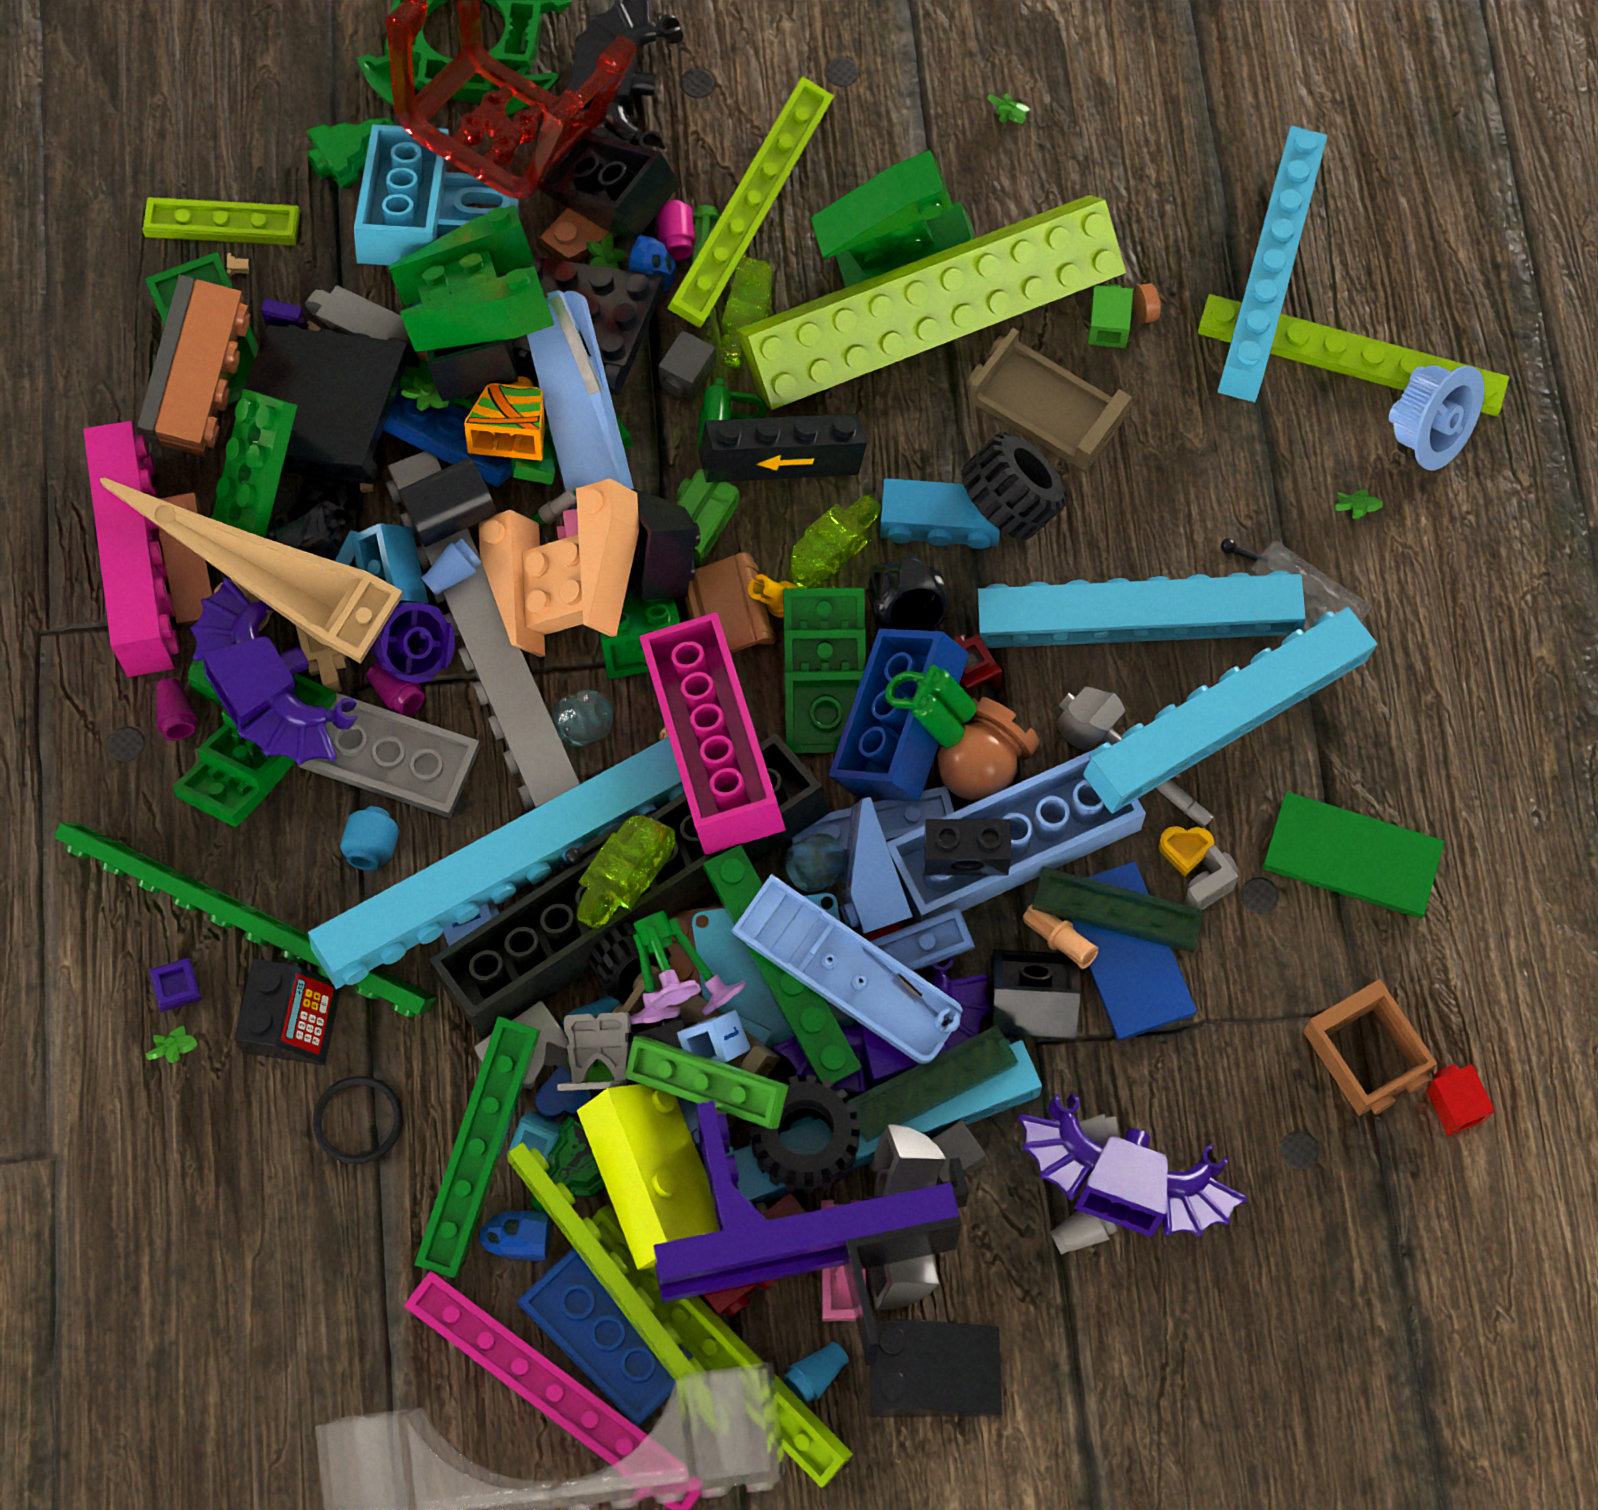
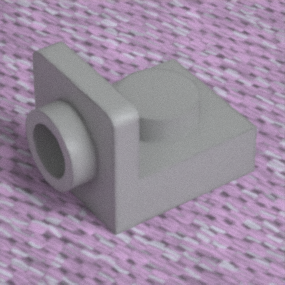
(1208, 887)

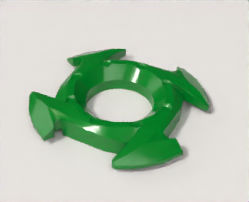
(515, 50)

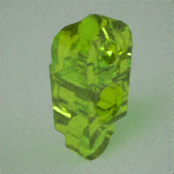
(747, 304)
(832, 542)
(624, 868)

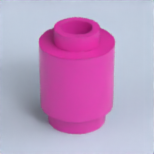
(676, 229)

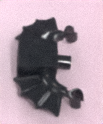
(633, 22)

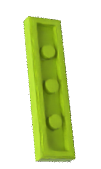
(221, 221)

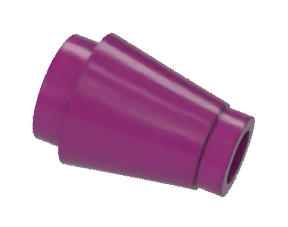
(397, 694)
(174, 711)

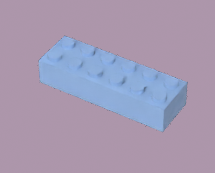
(1052, 824)

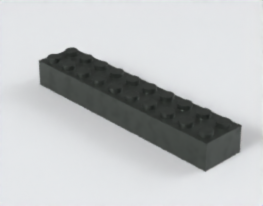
(544, 947)

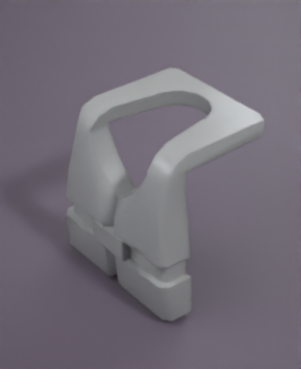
(593, 1039)

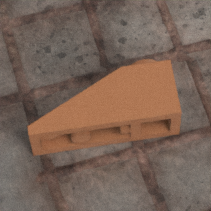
(186, 571)

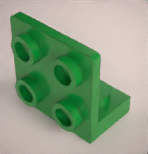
(624, 652)

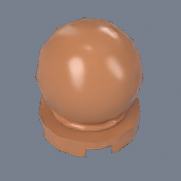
(986, 754)

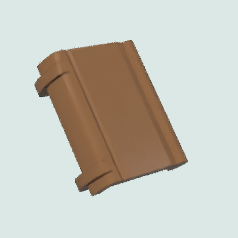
(724, 590)

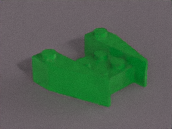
(892, 221)
(462, 289)

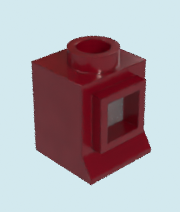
(979, 665)

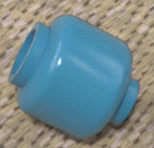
(369, 838)

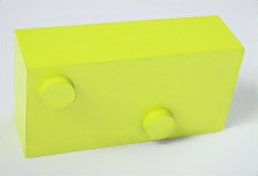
(648, 1167)

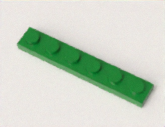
(801, 1007)
(477, 1148)

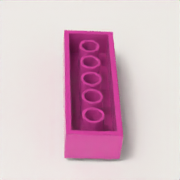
(130, 552)
(711, 734)

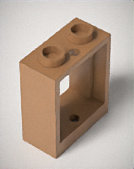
(1379, 999)

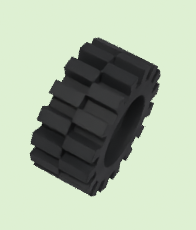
(618, 962)

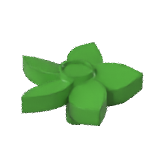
(1009, 108)
(604, 253)
(425, 394)
(1359, 502)
(172, 1045)

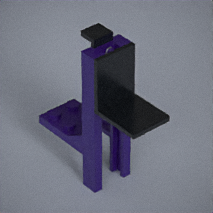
(848, 1235)

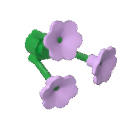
(654, 935)

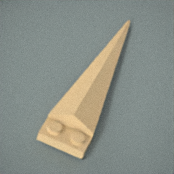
(319, 595)

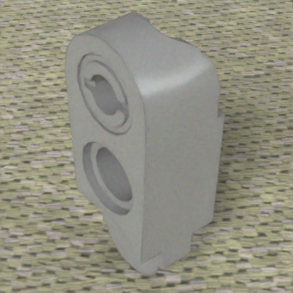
(351, 314)

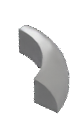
(904, 1163)

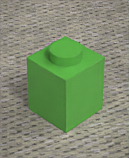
(1110, 316)

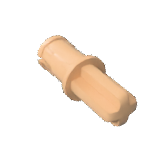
(1061, 936)

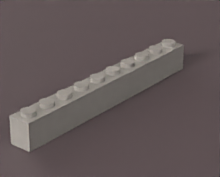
(500, 668)

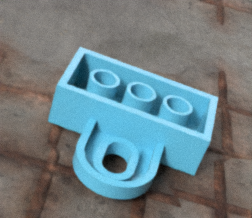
(412, 197)

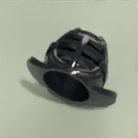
(309, 529)
(902, 592)

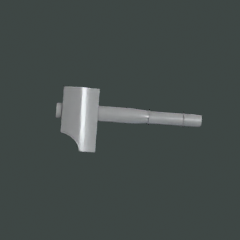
(1090, 720)

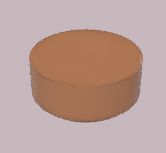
(1146, 303)

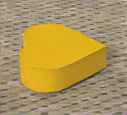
(1185, 848)

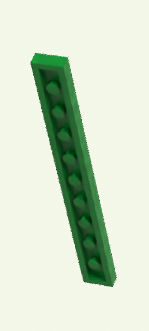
(229, 911)

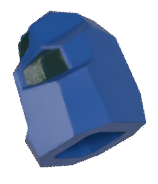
(651, 257)
(517, 1235)

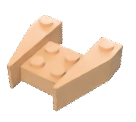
(568, 579)

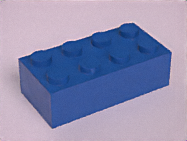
(882, 746)

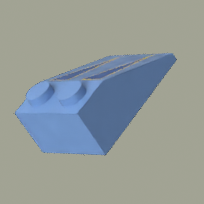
(870, 884)

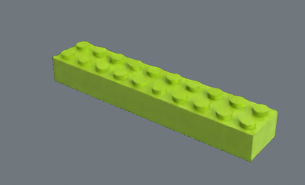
(931, 301)

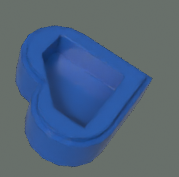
(555, 1103)

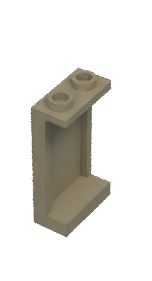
(1046, 401)

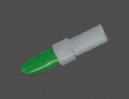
(553, 509)

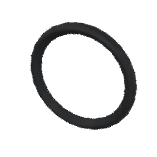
(363, 1158)

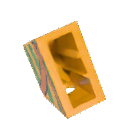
(507, 421)

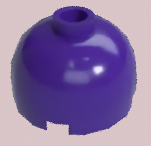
(415, 642)

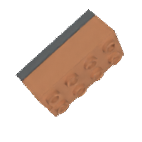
(194, 366)

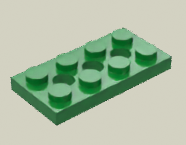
(254, 462)

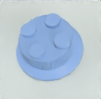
(1438, 413)

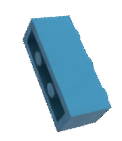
(933, 514)

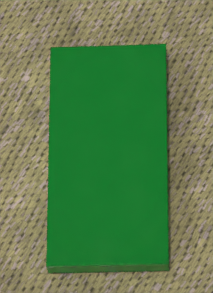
(1353, 855)

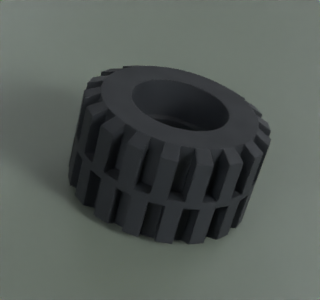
(1013, 486)
(818, 1168)

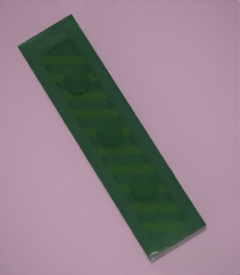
(1117, 909)
(933, 1082)

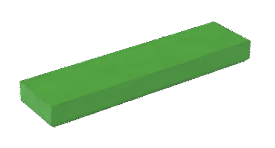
(706, 1080)

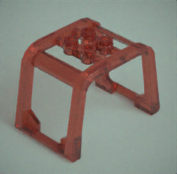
(558, 113)

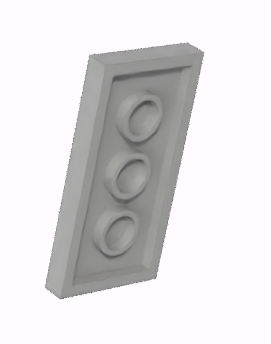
(399, 758)

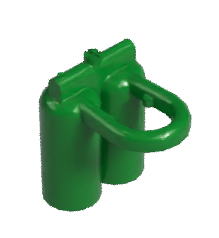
(718, 405)
(938, 703)

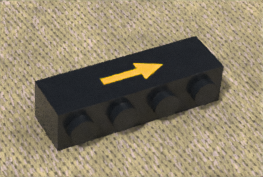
(782, 447)

